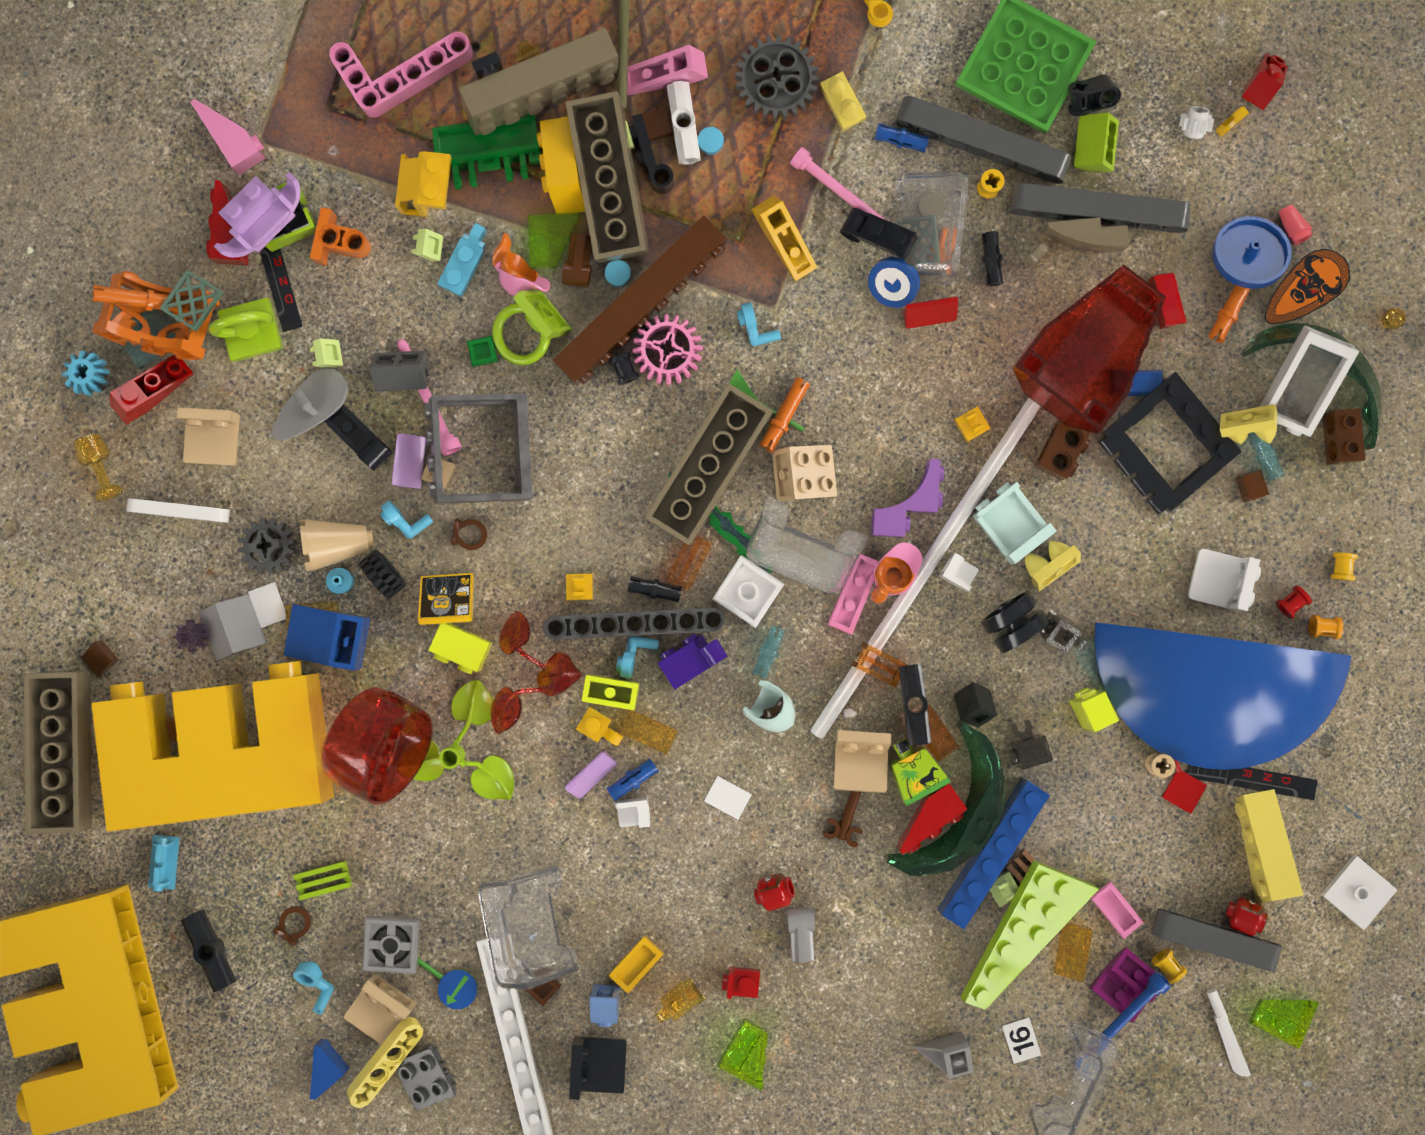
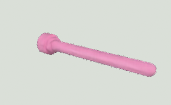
(803, 160)
(448, 442)

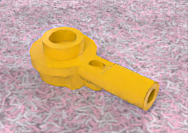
(879, 12)

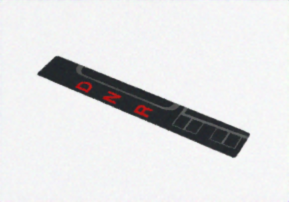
(281, 289)
(1258, 780)

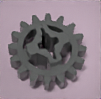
(264, 536)

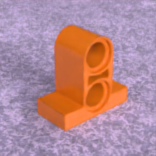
(342, 245)

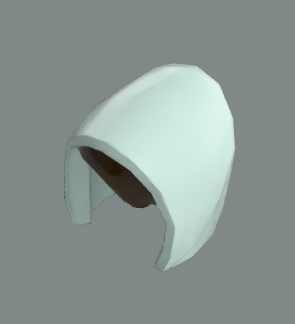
(772, 709)

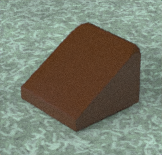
(1252, 486)
(99, 658)

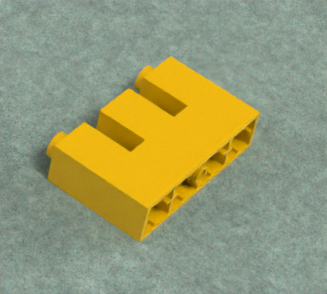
(215, 764)
(101, 1005)

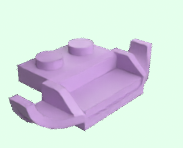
(258, 215)

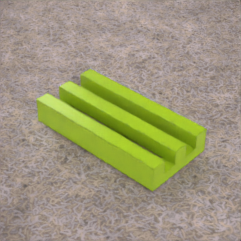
(301, 886)

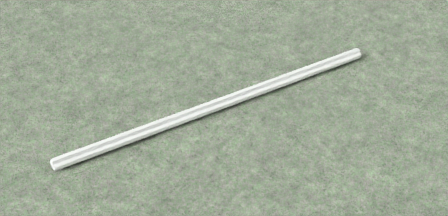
(929, 563)

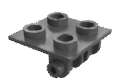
(425, 1078)

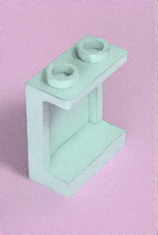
(1012, 523)

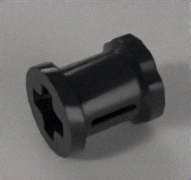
(624, 368)

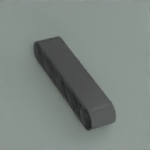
(1216, 940)

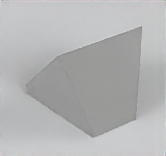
(949, 1054)

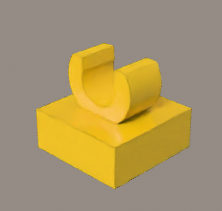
(972, 424)
(579, 586)

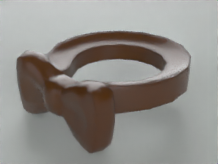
(459, 525)
(280, 929)

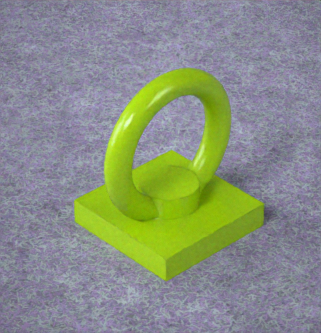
(539, 315)
(248, 329)

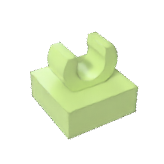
(428, 245)
(327, 353)
(1004, 889)

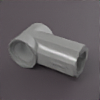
(801, 927)

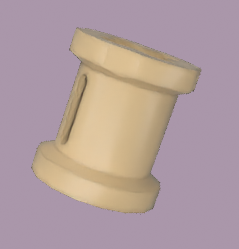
(1164, 771)

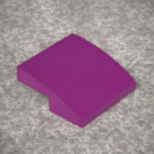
(1122, 981)

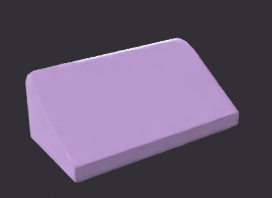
(408, 461)
(591, 774)

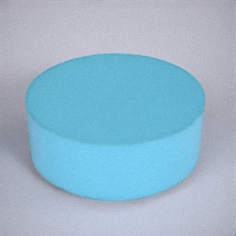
(710, 140)
(617, 273)

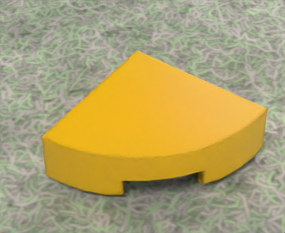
(1230, 122)

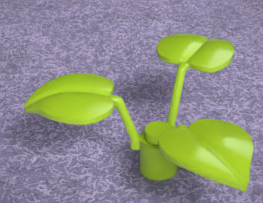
(494, 776)

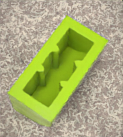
(1096, 142)

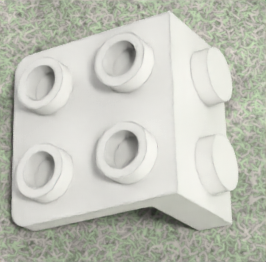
(1224, 580)

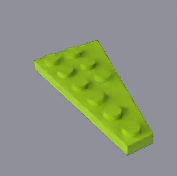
(1034, 917)

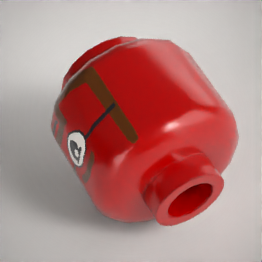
(774, 892)
(1246, 916)

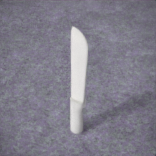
(1229, 1040)

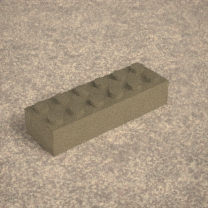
(539, 82)
(607, 177)
(709, 465)
(57, 752)

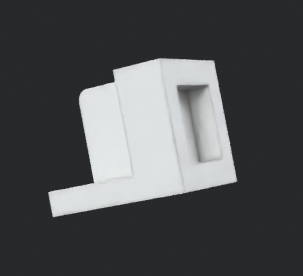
(959, 572)
(633, 812)

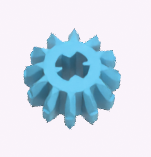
(77, 369)

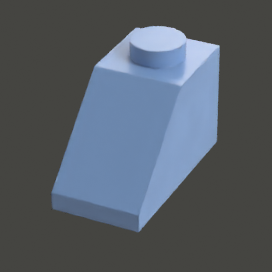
(604, 1005)

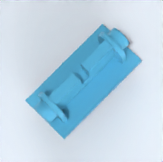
(163, 862)

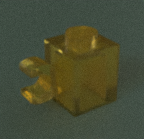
(679, 1001)

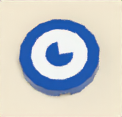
(893, 282)

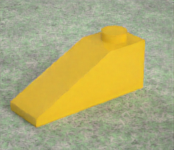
(784, 237)

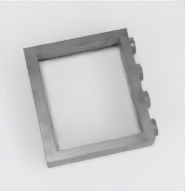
(521, 437)

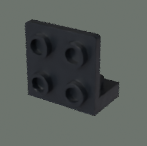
(597, 1066)

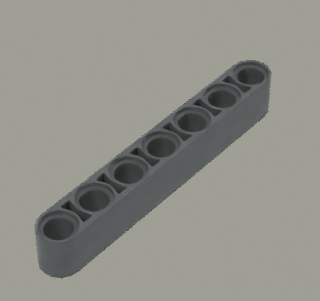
(983, 139)
(1111, 208)
(622, 629)

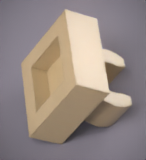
(447, 472)

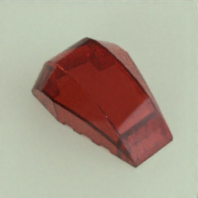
(1090, 352)

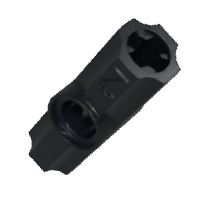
(916, 722)
(215, 967)

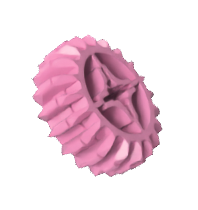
(656, 346)

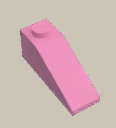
(656, 73)
(234, 141)

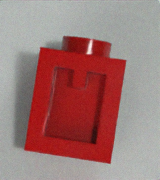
(741, 982)

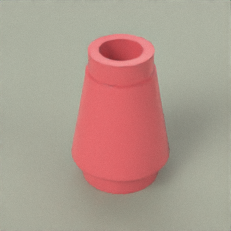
(1294, 225)

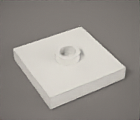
(748, 591)
(1358, 892)

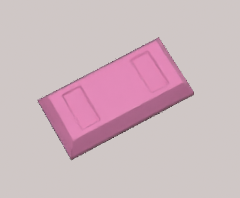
(1117, 910)

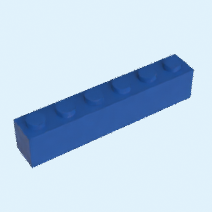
(984, 868)

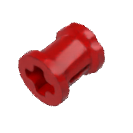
(1293, 602)

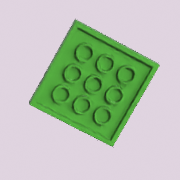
(1025, 63)

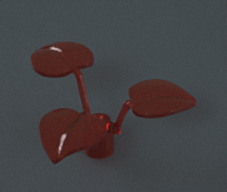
(553, 680)

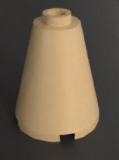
(332, 542)

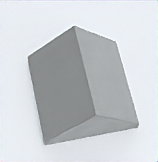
(232, 627)

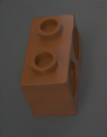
(1343, 436)
(1057, 446)

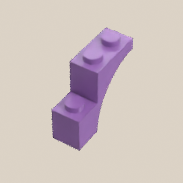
(925, 499)

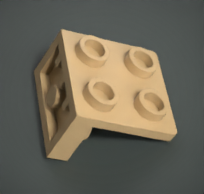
(210, 436)
(804, 472)
(861, 761)
(379, 1009)

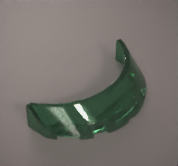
(1359, 371)
(975, 829)

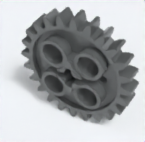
(770, 55)

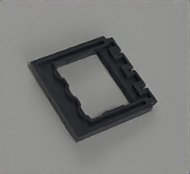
(1198, 420)

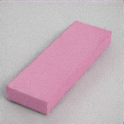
(853, 595)

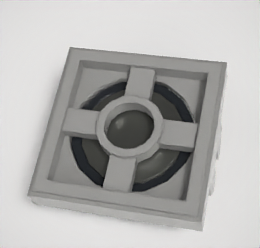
(391, 944)

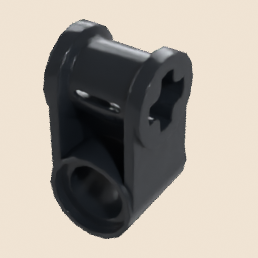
(1093, 95)

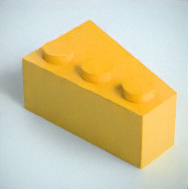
(560, 166)

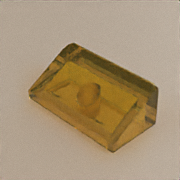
(1073, 952)

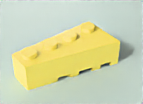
(1267, 847)

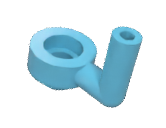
(747, 317)
(392, 515)
(626, 663)
(310, 975)

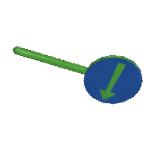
(456, 988)

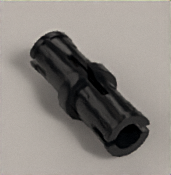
(992, 258)
(654, 589)

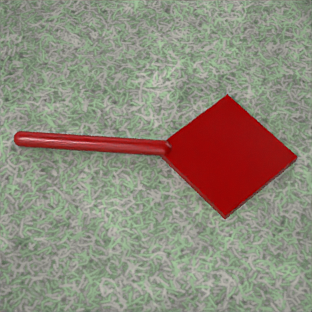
(1184, 790)

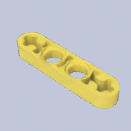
(388, 1063)

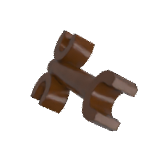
(844, 830)

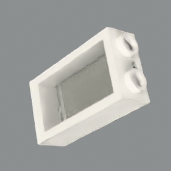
(1309, 380)

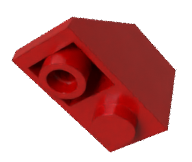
(1265, 81)

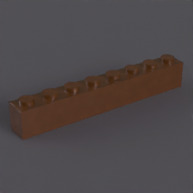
(640, 301)

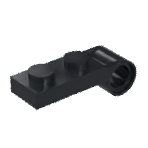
(487, 65)
(646, 157)
(878, 233)
(358, 437)

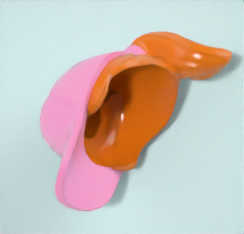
(514, 271)
(896, 571)

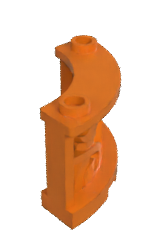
(186, 343)

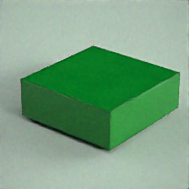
(482, 351)

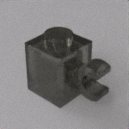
(1062, 633)
(1030, 749)

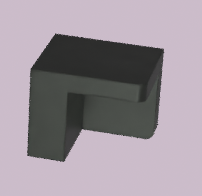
(975, 705)

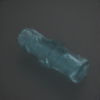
(1267, 456)
(768, 652)

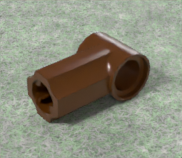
(577, 267)

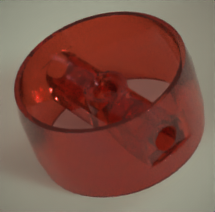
(377, 745)

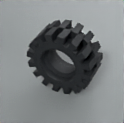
(382, 574)

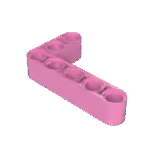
(401, 74)

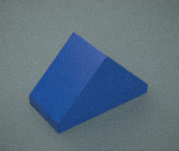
(326, 1068)

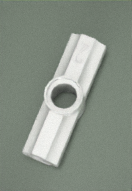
(681, 108)

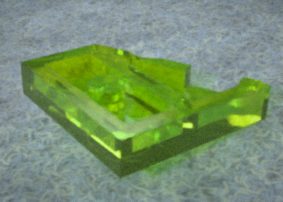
(549, 237)
(1284, 1019)
(746, 1054)

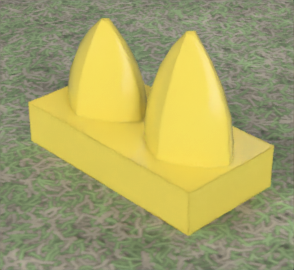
(842, 101)
(1240, 423)
(1046, 572)

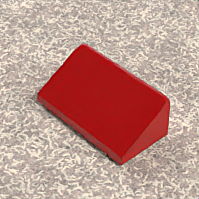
(1172, 309)
(930, 312)

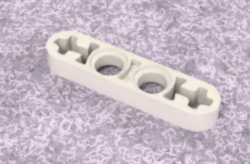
(178, 510)

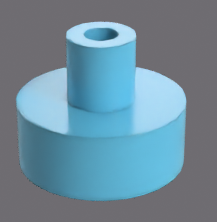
(345, 583)

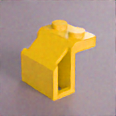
(423, 182)

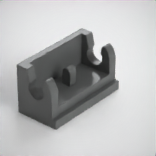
(399, 370)

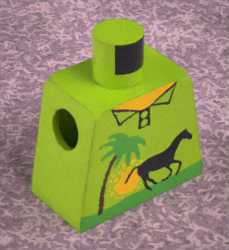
(916, 772)

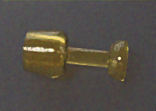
(92, 452)

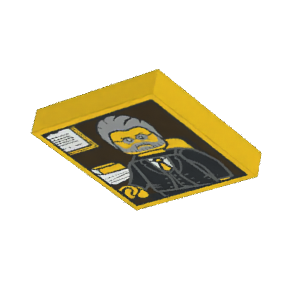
(446, 598)

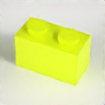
(460, 647)
(610, 692)
(1093, 709)

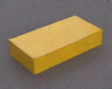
(636, 964)

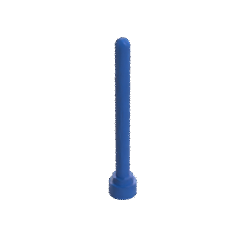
(1156, 985)

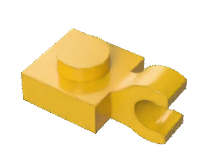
(596, 726)

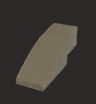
(1088, 235)

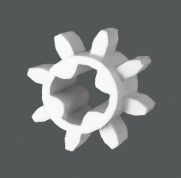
(1196, 122)

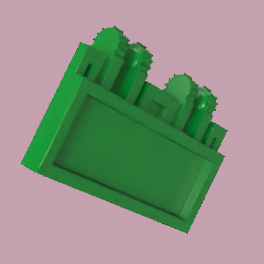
(505, 143)

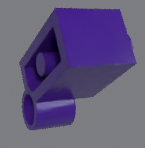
(691, 659)

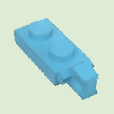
(464, 261)

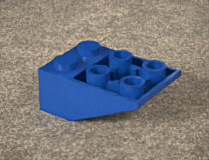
(327, 637)

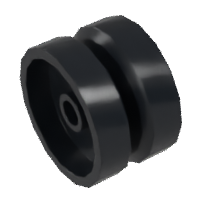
(1016, 624)

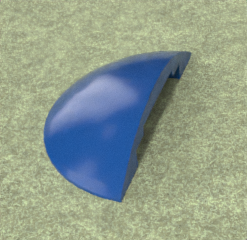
(1216, 696)

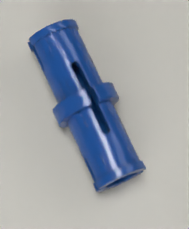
(901, 137)
(632, 779)

